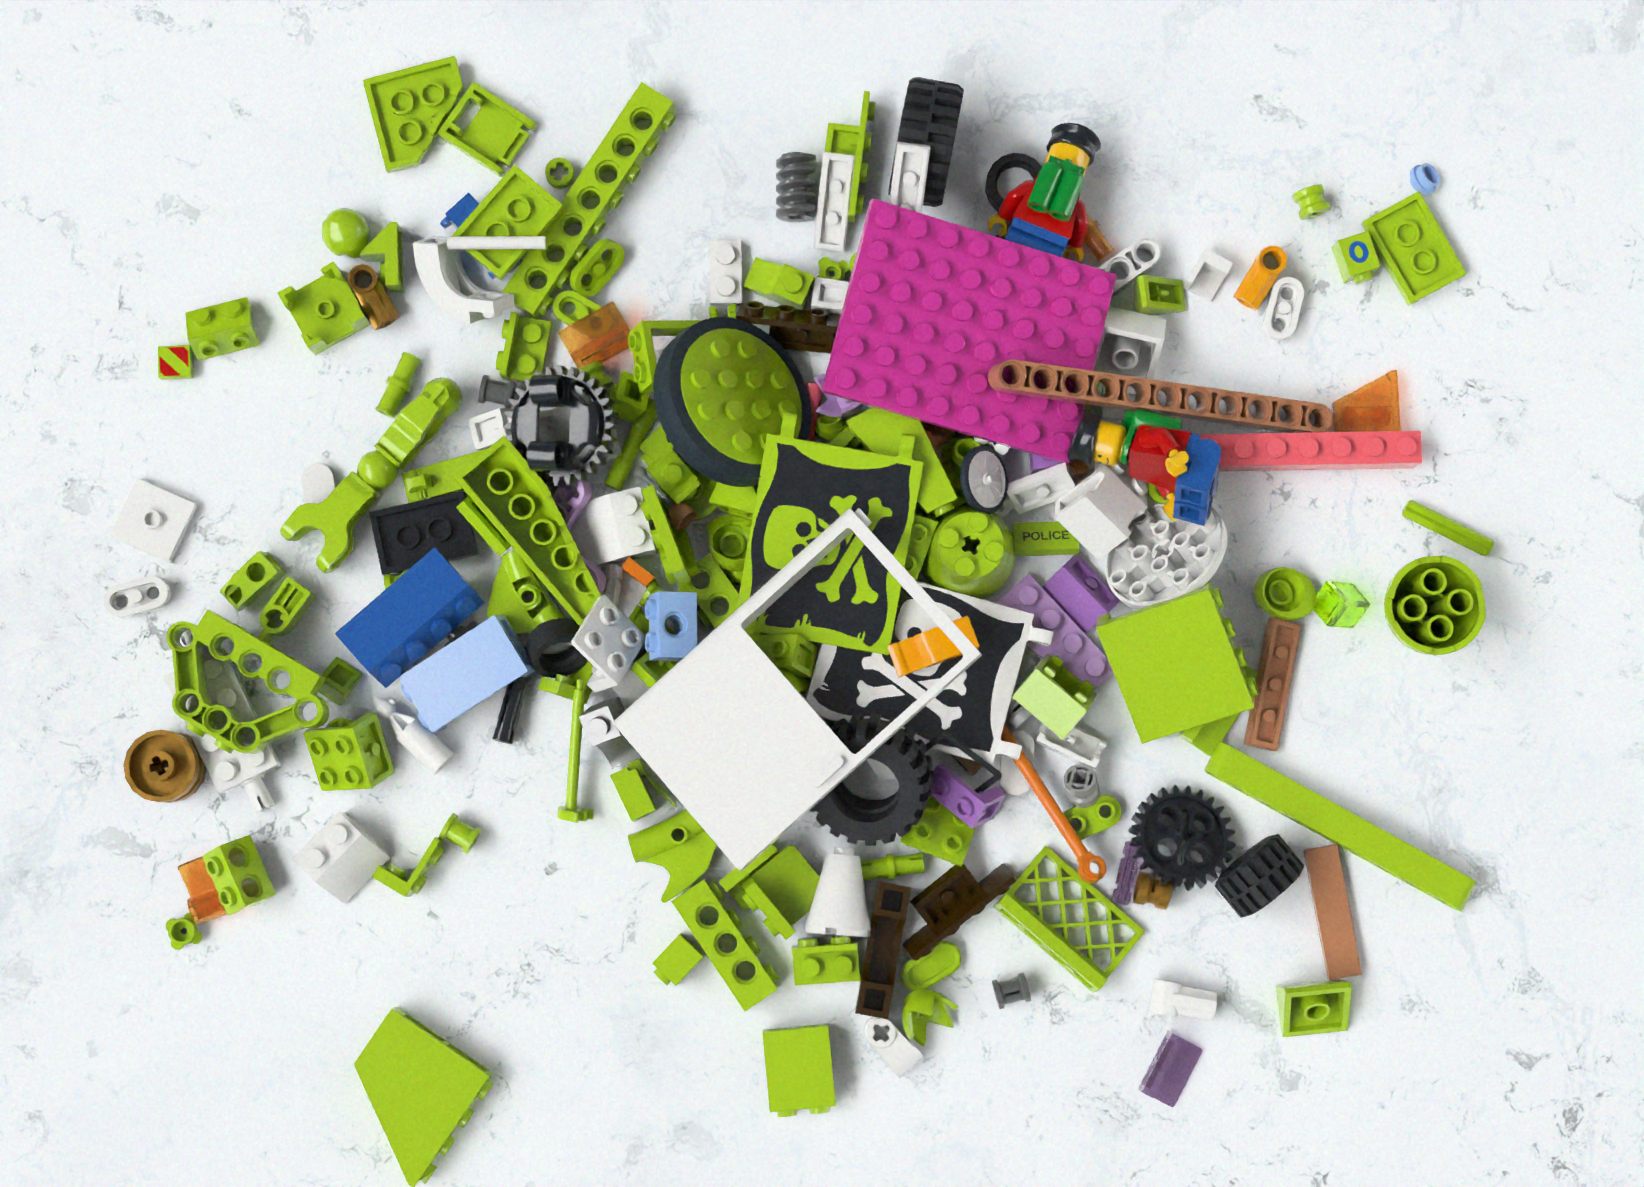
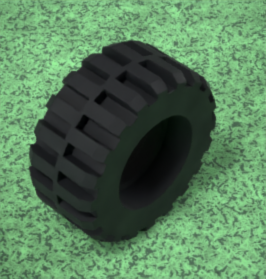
(931, 119)
(881, 818)

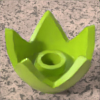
(925, 1007)

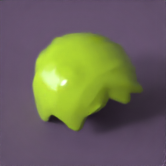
(345, 232)

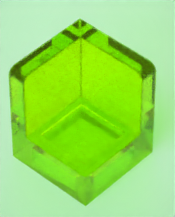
(1340, 604)

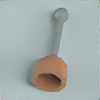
(679, 514)

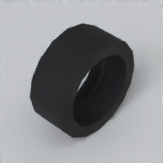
(1005, 162)
(549, 634)

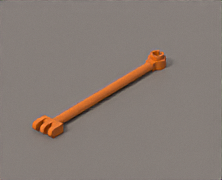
(1084, 857)

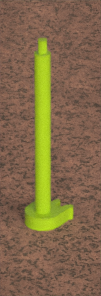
(571, 811)

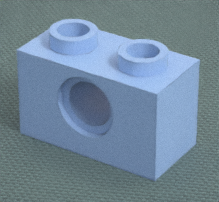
(682, 611)

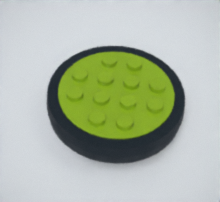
(721, 395)

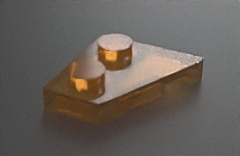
(1369, 407)

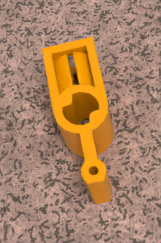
(928, 648)

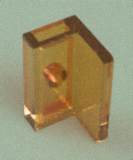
(596, 336)

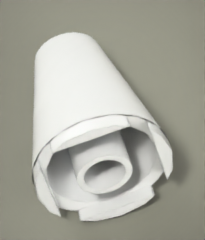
(840, 898)

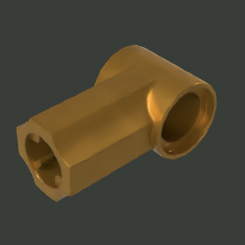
(374, 298)

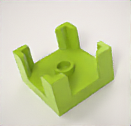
(325, 309)

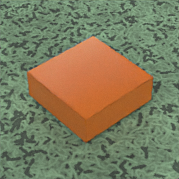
(638, 572)

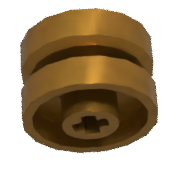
(145, 766)

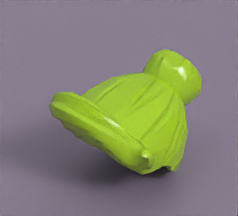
(729, 544)

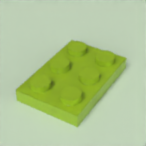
(510, 209)
(1413, 248)

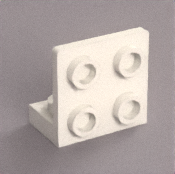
(608, 643)

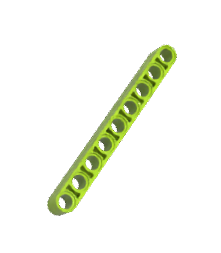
(1340, 826)

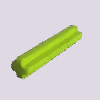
(1447, 527)

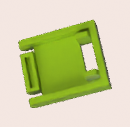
(493, 133)

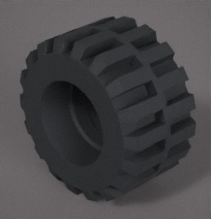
(1259, 875)

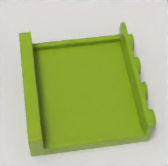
(1177, 663)

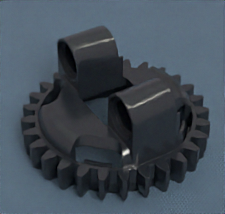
(588, 424)

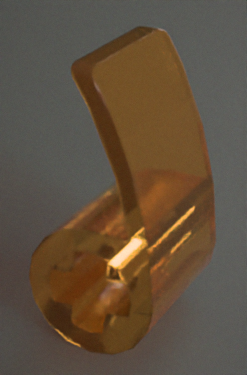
(204, 898)

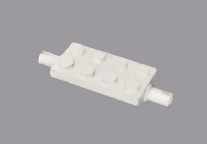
(225, 768)

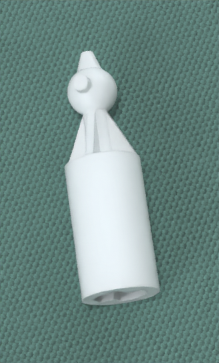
(415, 736)

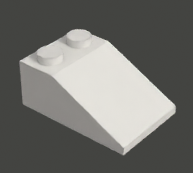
(613, 529)

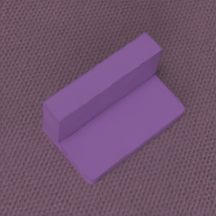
(1080, 593)

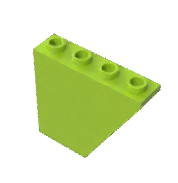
(419, 1090)

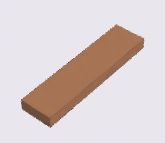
(1273, 684)
(1332, 912)

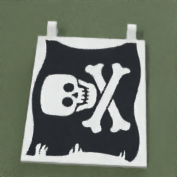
(968, 708)

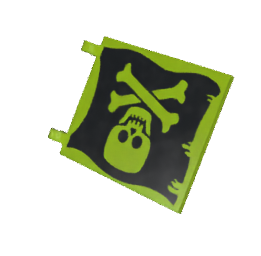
(800, 493)

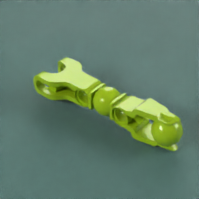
(376, 471)

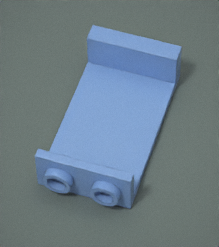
(466, 672)

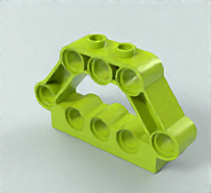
(191, 680)

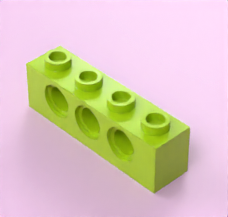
(748, 991)

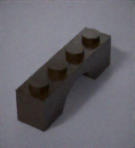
(882, 950)

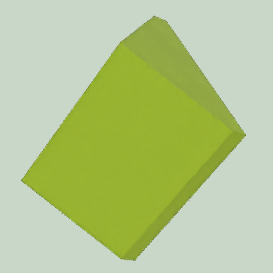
(1314, 1007)

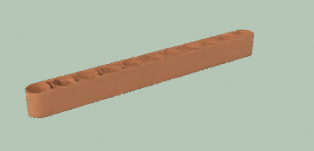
(1147, 397)

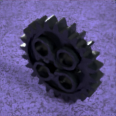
(1153, 831)

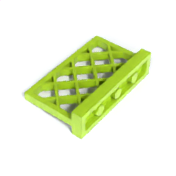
(1053, 942)

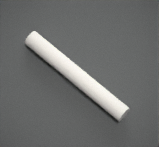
(495, 242)

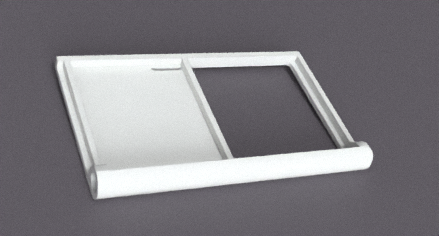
(741, 737)

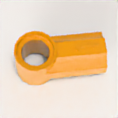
(1259, 278)

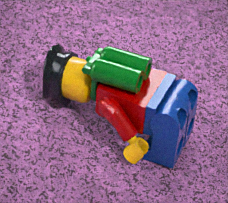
(1048, 210)
(1157, 453)

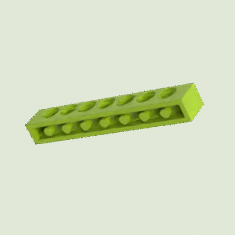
(643, 104)

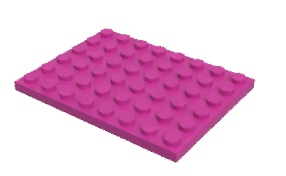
(945, 305)

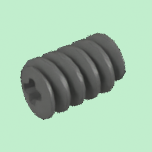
(794, 186)

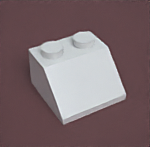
(1130, 343)
(341, 857)

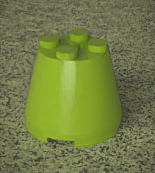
(960, 571)
(1443, 591)

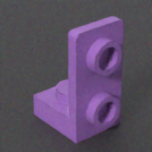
(962, 800)

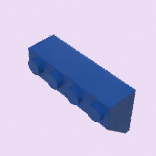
(409, 617)

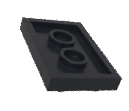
(413, 529)

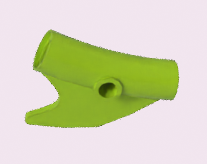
(509, 592)
(682, 859)

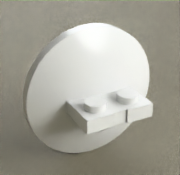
(1165, 557)

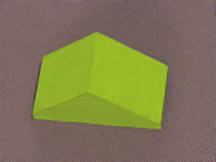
(1158, 295)

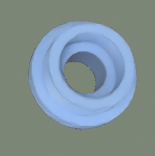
(1424, 178)

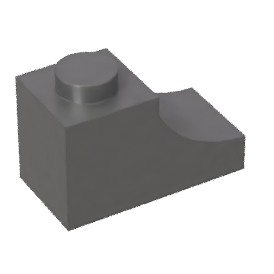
(605, 735)

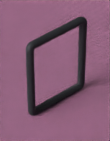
(997, 774)

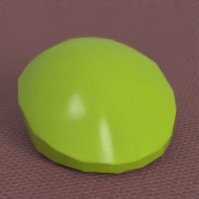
(1285, 593)

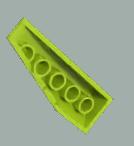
(531, 523)

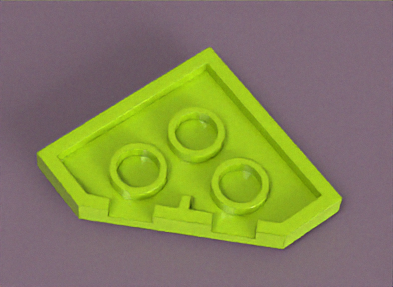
(412, 108)

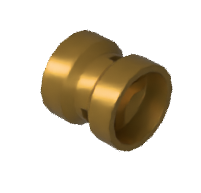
(1151, 892)

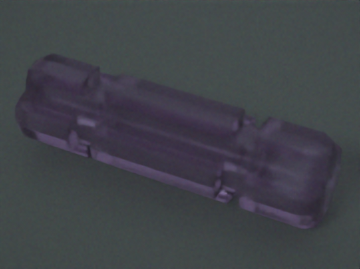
(1126, 875)

